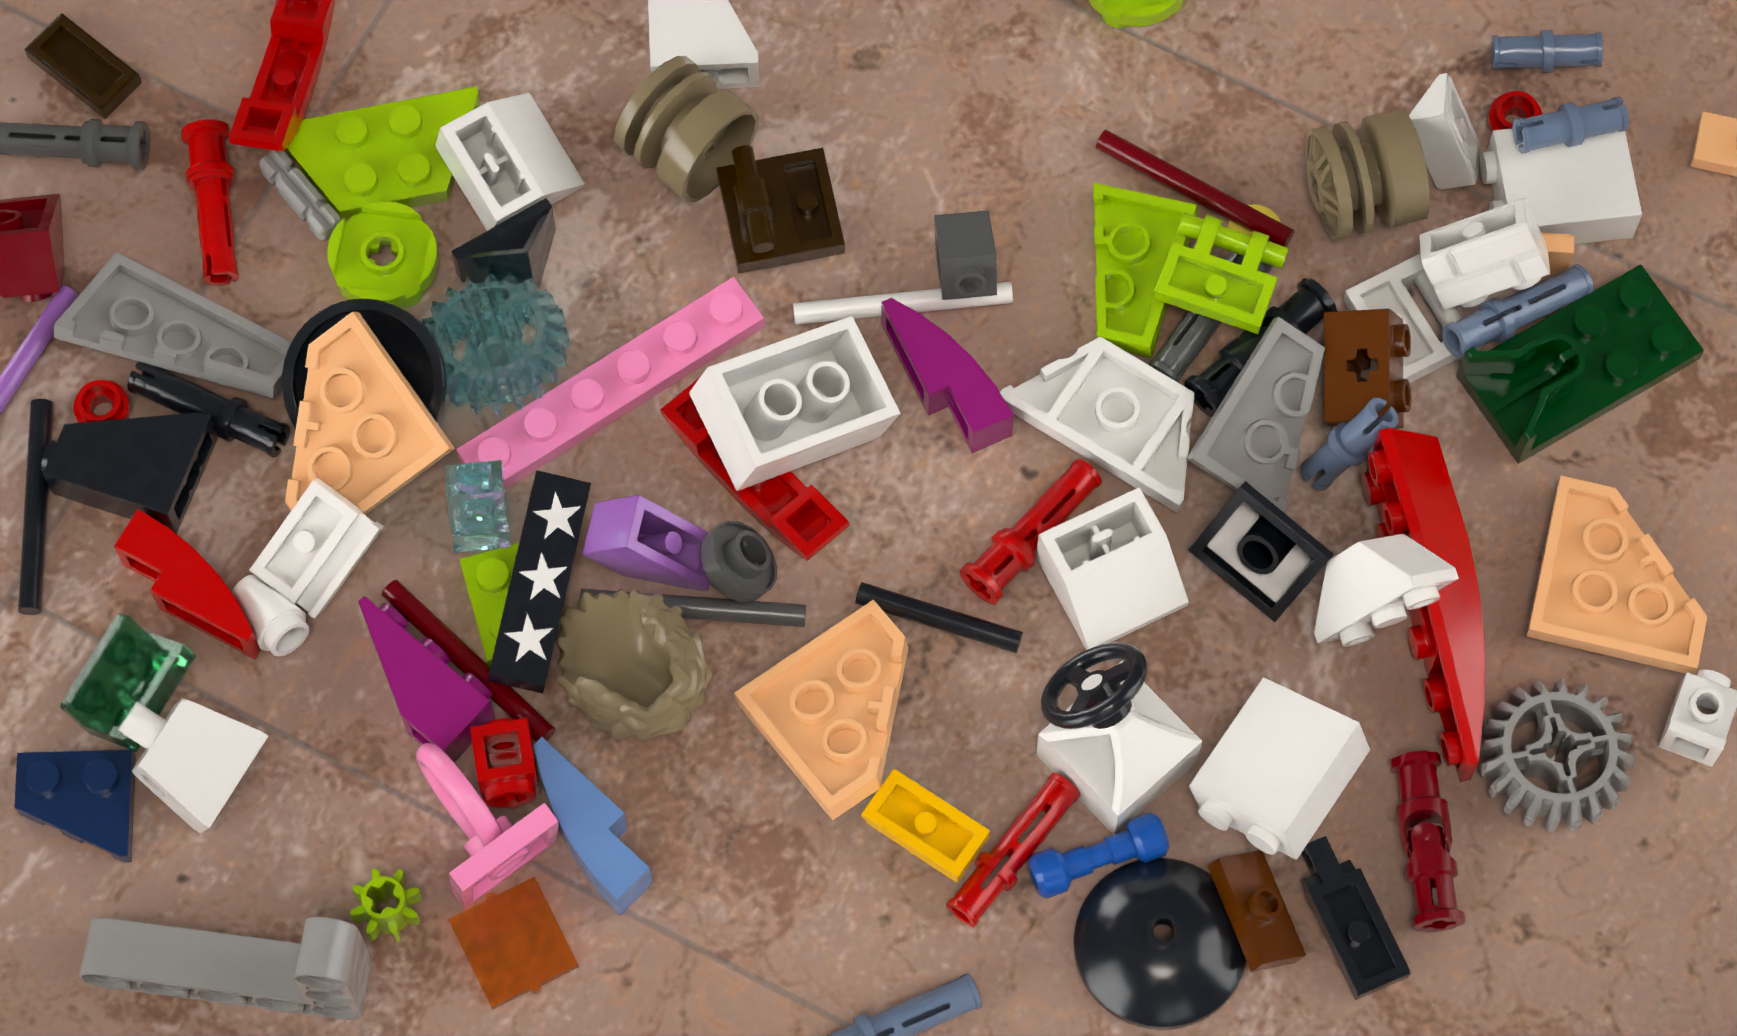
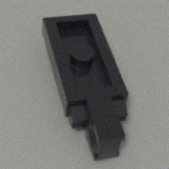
(1351, 921)

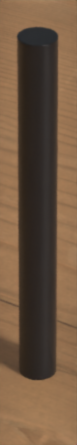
(35, 509)

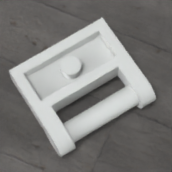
(1389, 291)

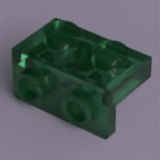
(125, 670)

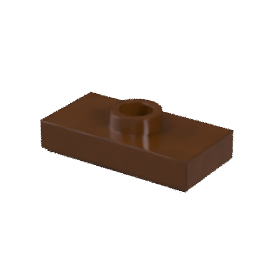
(1256, 910)

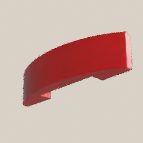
(285, 75)
(782, 504)

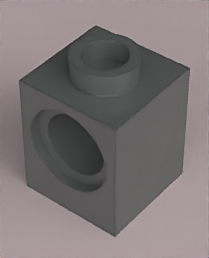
(965, 255)

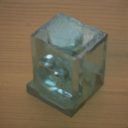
(477, 506)

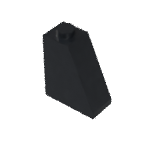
(132, 464)

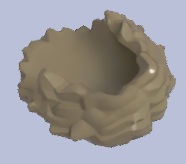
(631, 664)

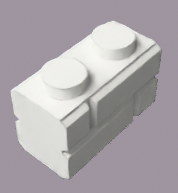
(1484, 255)

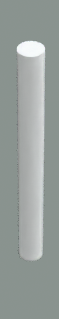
(870, 305)

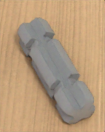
(299, 194)

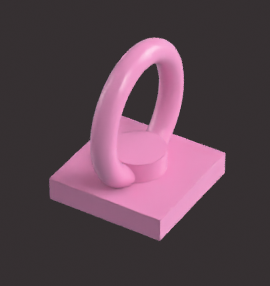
(494, 844)

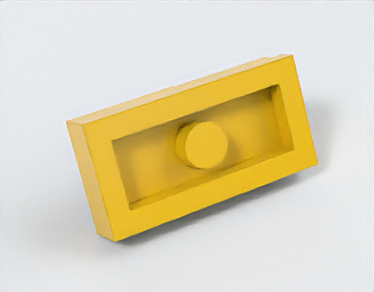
(925, 825)

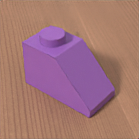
(646, 543)

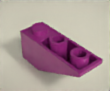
(429, 694)

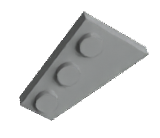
(1263, 415)

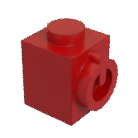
(505, 762)

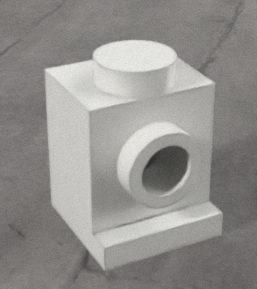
(1692, 732)

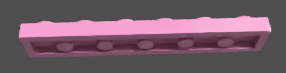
(617, 383)

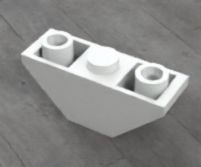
(1375, 585)

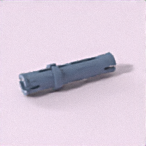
(1478, 327)
(919, 1012)

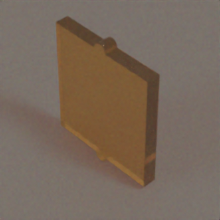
(513, 943)

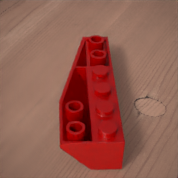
(1417, 499)

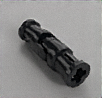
(1301, 310)

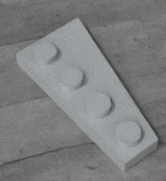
(165, 325)

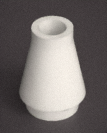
(273, 618)

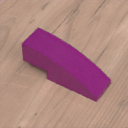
(947, 376)

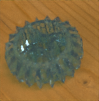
(491, 323)

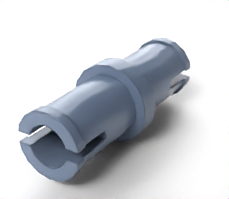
(1547, 51)
(1570, 124)
(1348, 444)

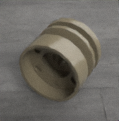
(684, 127)
(1377, 171)

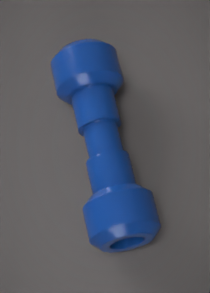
(1054, 870)

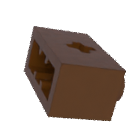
(1350, 345)

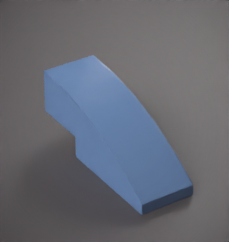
(591, 830)

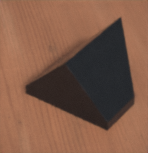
(513, 246)

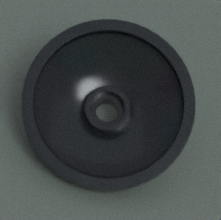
(400, 334)
(1152, 979)

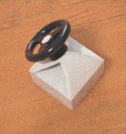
(1116, 737)

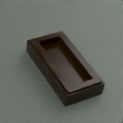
(83, 66)

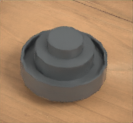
(738, 561)

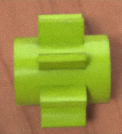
(381, 890)

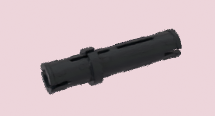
(230, 417)

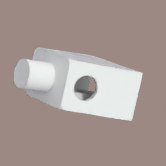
(191, 757)

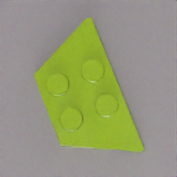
(381, 151)

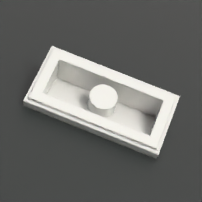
(1446, 136)

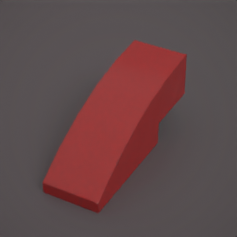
(184, 582)

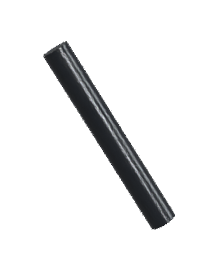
(940, 617)

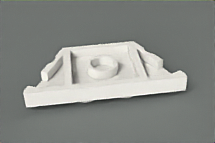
(1114, 415)

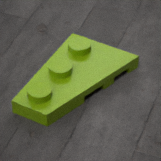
(1131, 248)

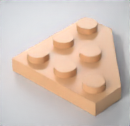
(360, 421)
(1611, 585)
(834, 707)

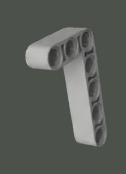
(315, 978)

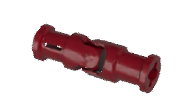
(1429, 860)

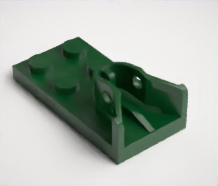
(1578, 363)

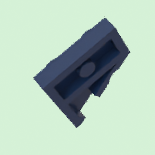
(80, 795)

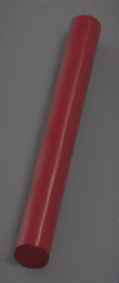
(1193, 188)
(464, 657)

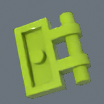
(1215, 285)

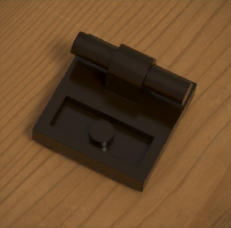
(779, 208)

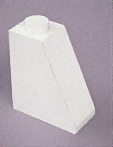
(708, 36)

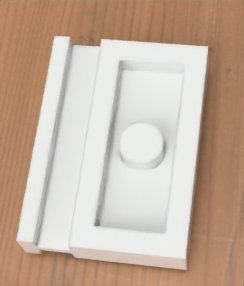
(316, 548)

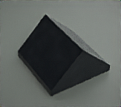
(1260, 551)

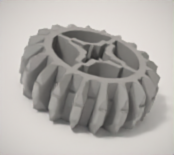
(1597, 741)

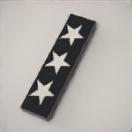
(539, 582)

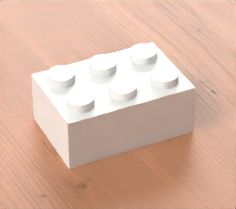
(794, 402)

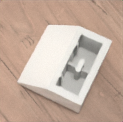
(506, 159)
(1112, 569)

